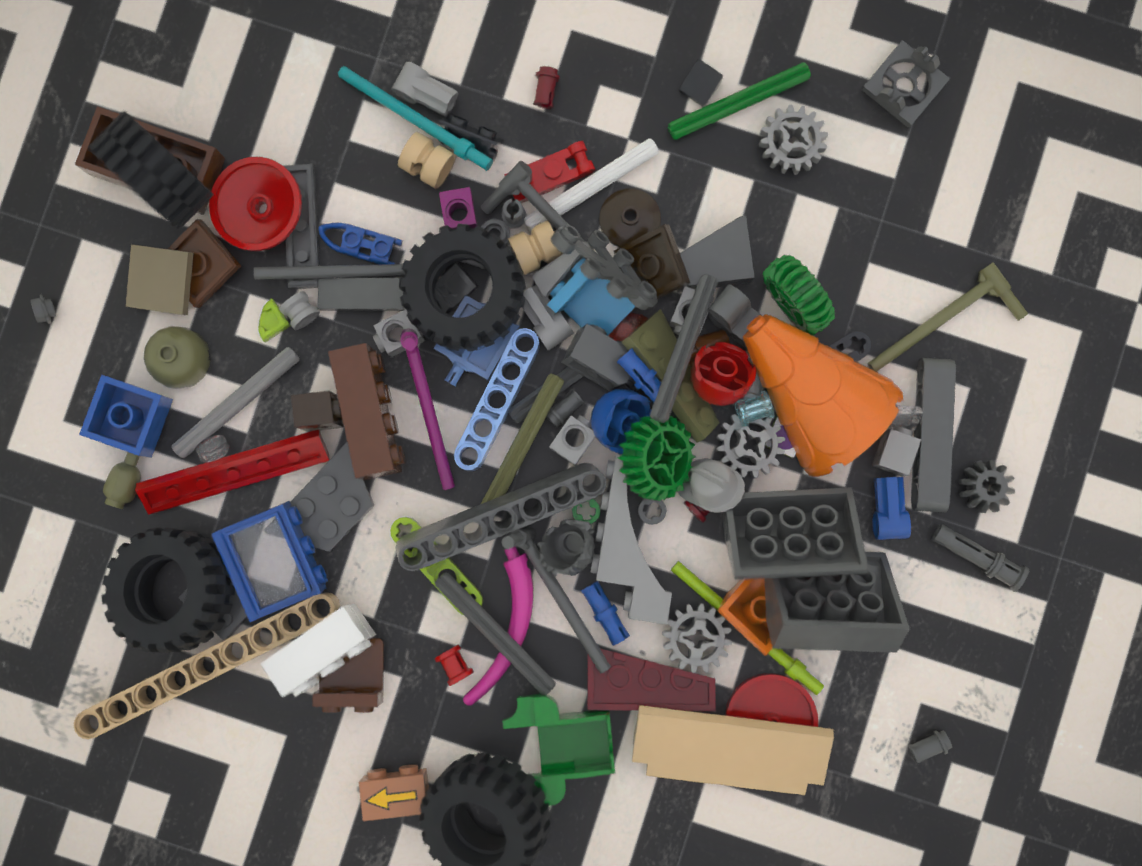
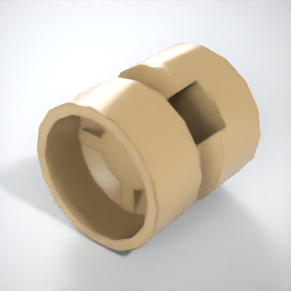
(423, 158)
(534, 248)

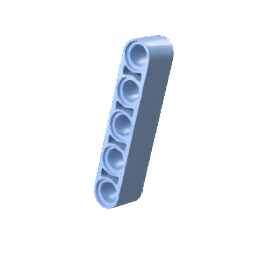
(497, 383)

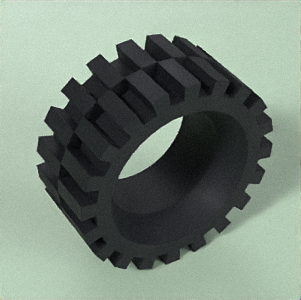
(150, 170)

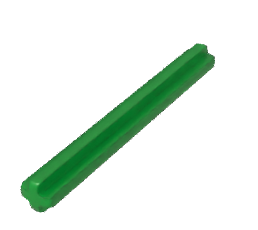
(739, 100)

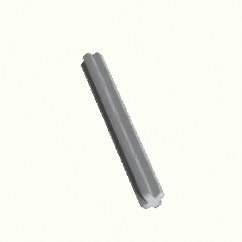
(235, 402)

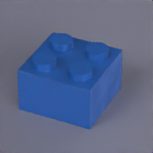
(126, 416)

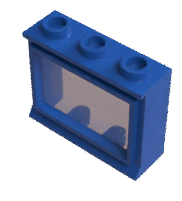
(270, 560)

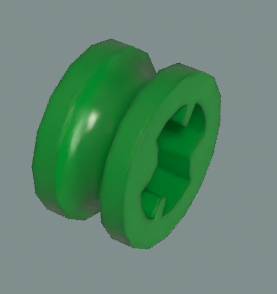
(593, 504)

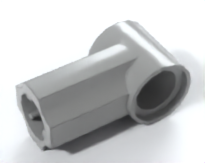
(417, 86)
(549, 326)

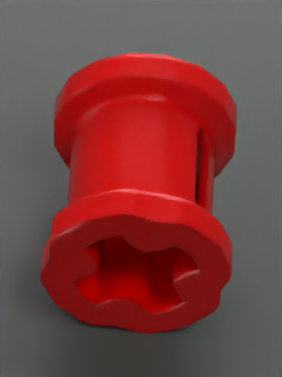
(454, 665)

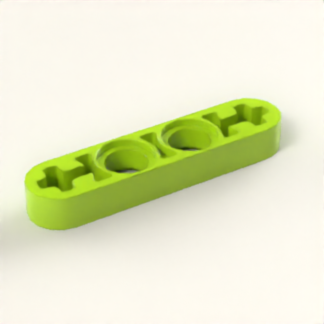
(432, 571)

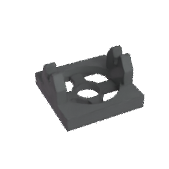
(892, 98)

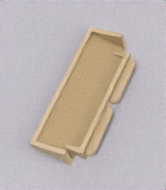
(731, 750)

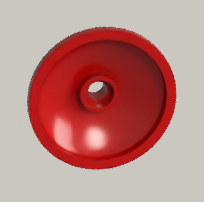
(241, 193)

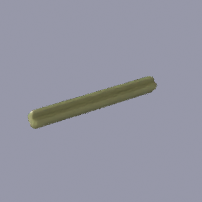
(525, 437)

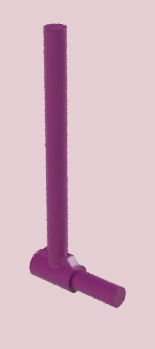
(409, 341)

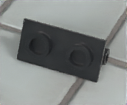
(483, 139)

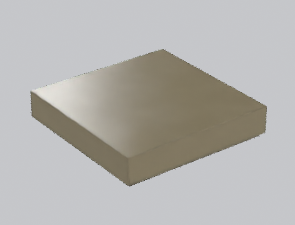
(159, 279)

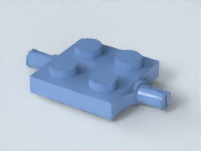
(481, 361)

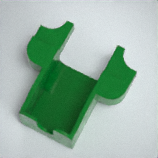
(569, 743)

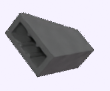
(721, 255)

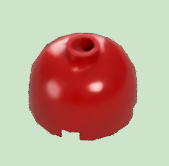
(722, 374)

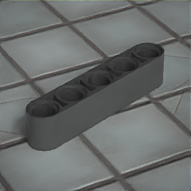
(934, 456)

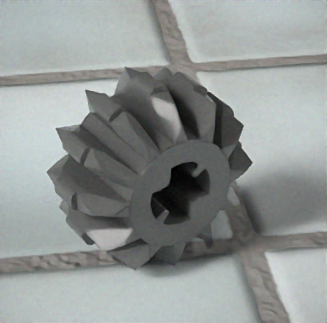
(992, 476)

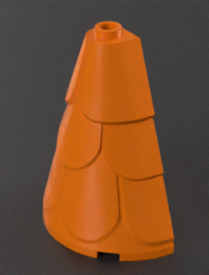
(820, 394)

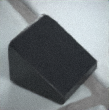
(701, 83)

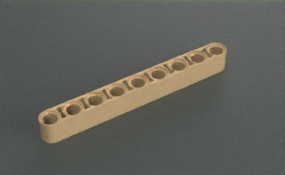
(194, 671)

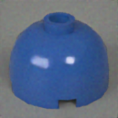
(614, 416)

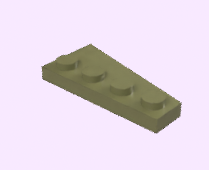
(654, 346)

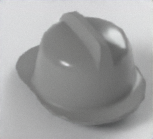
(713, 486)

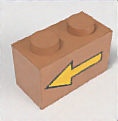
(392, 793)

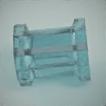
(754, 409)

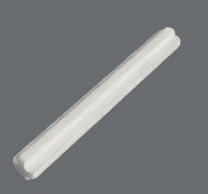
(597, 181)

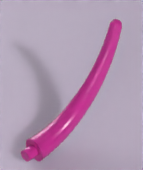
(521, 611)

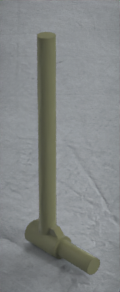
(990, 281)

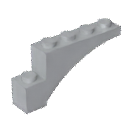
(621, 556)

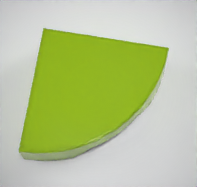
(271, 321)

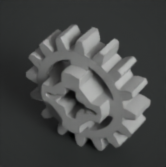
(802, 147)
(757, 457)
(695, 652)

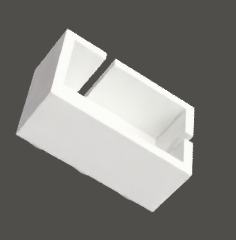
(319, 651)

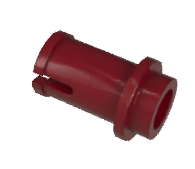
(546, 84)

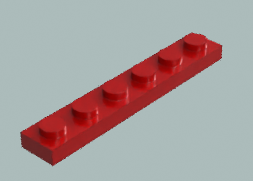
(232, 472)

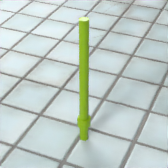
(793, 667)

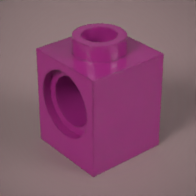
(454, 200)

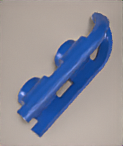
(353, 240)

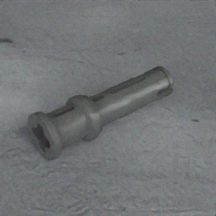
(993, 563)

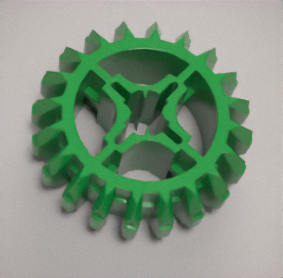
(799, 294)
(656, 458)

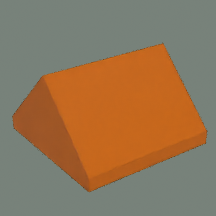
(746, 610)

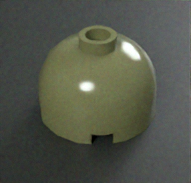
(176, 357)

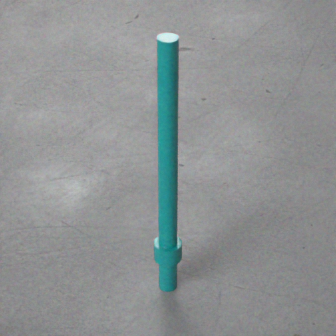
(461, 147)

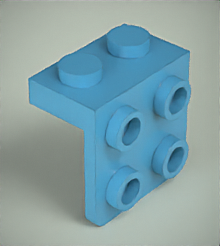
(589, 301)

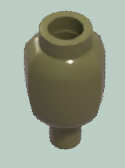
(122, 482)

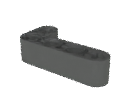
(732, 313)

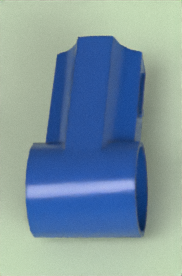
(890, 517)

